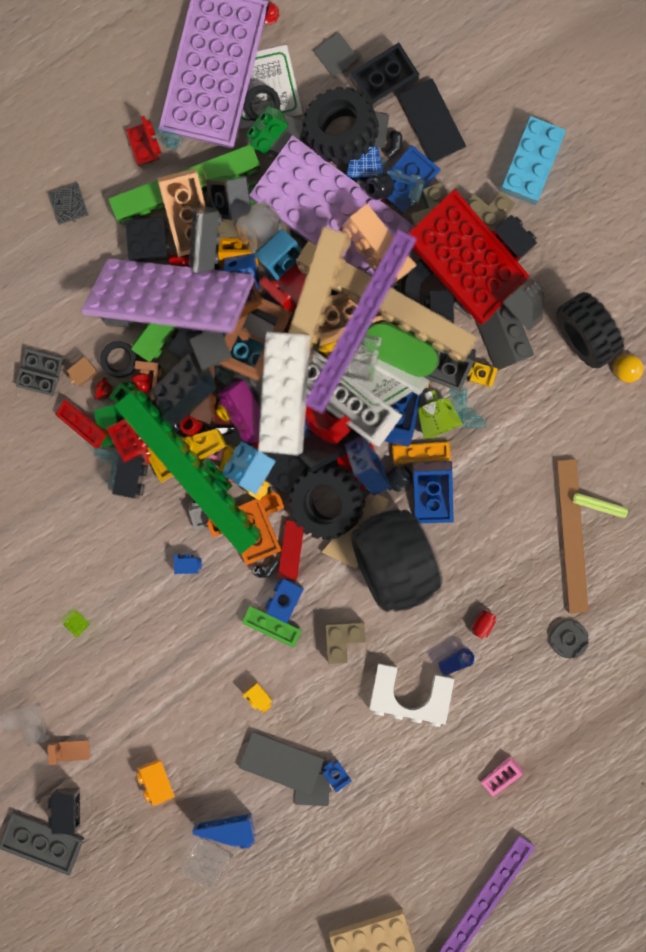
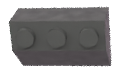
(204, 239)
(527, 304)
(505, 339)
(451, 372)

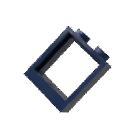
(367, 465)

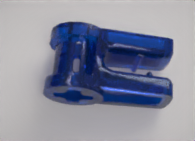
(453, 663)

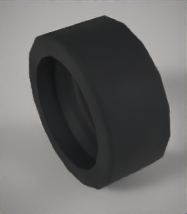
(255, 91)
(104, 359)

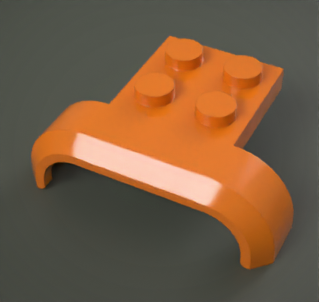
(257, 514)

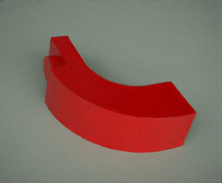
(325, 425)

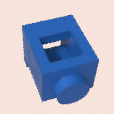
(187, 564)
(343, 780)

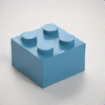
(279, 254)
(248, 467)

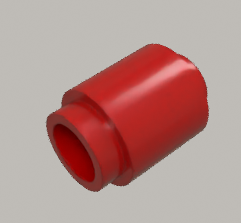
(191, 426)
(483, 624)

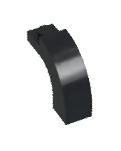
(413, 280)

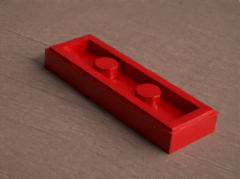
(81, 423)
(291, 551)

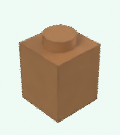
(82, 372)

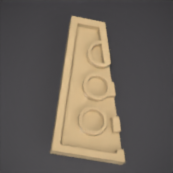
(341, 547)

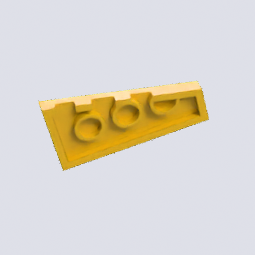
(201, 444)

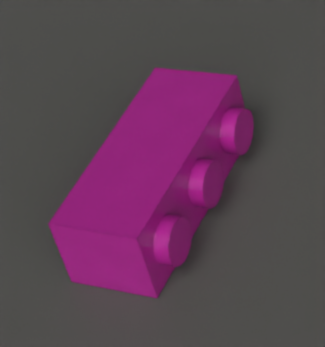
(242, 410)

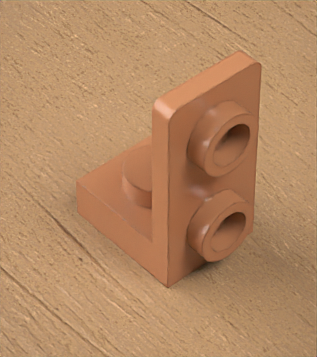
(147, 368)
(68, 751)

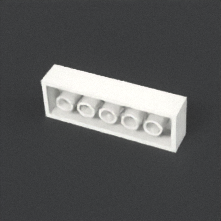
(284, 393)
(344, 402)

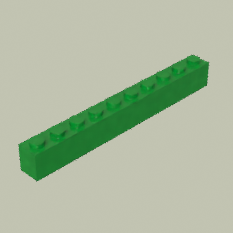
(188, 470)

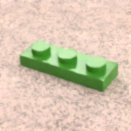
(271, 626)

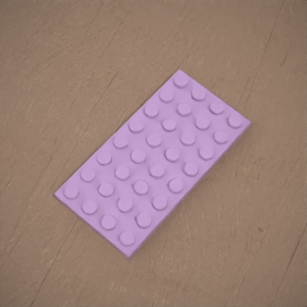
(213, 70)
(318, 195)
(168, 295)

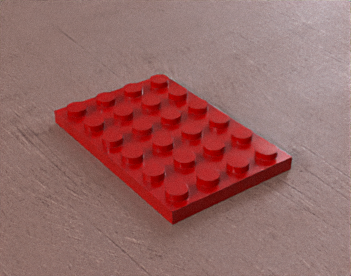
(467, 257)

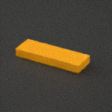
(421, 452)

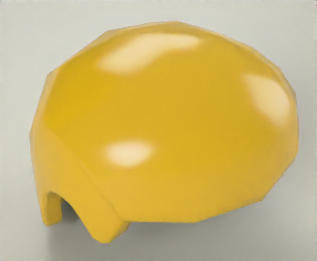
(628, 368)

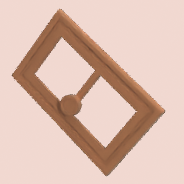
(244, 334)

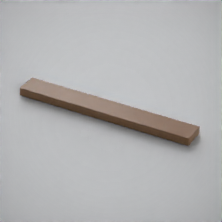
(572, 537)

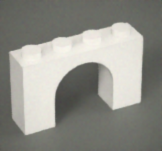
(433, 710)

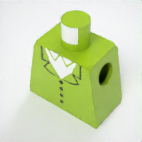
(437, 416)

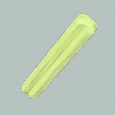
(600, 505)

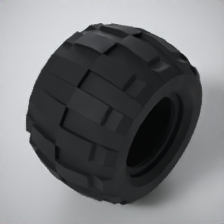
(396, 560)

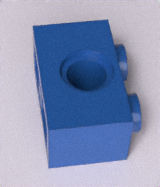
(279, 611)

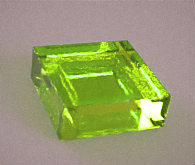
(76, 624)

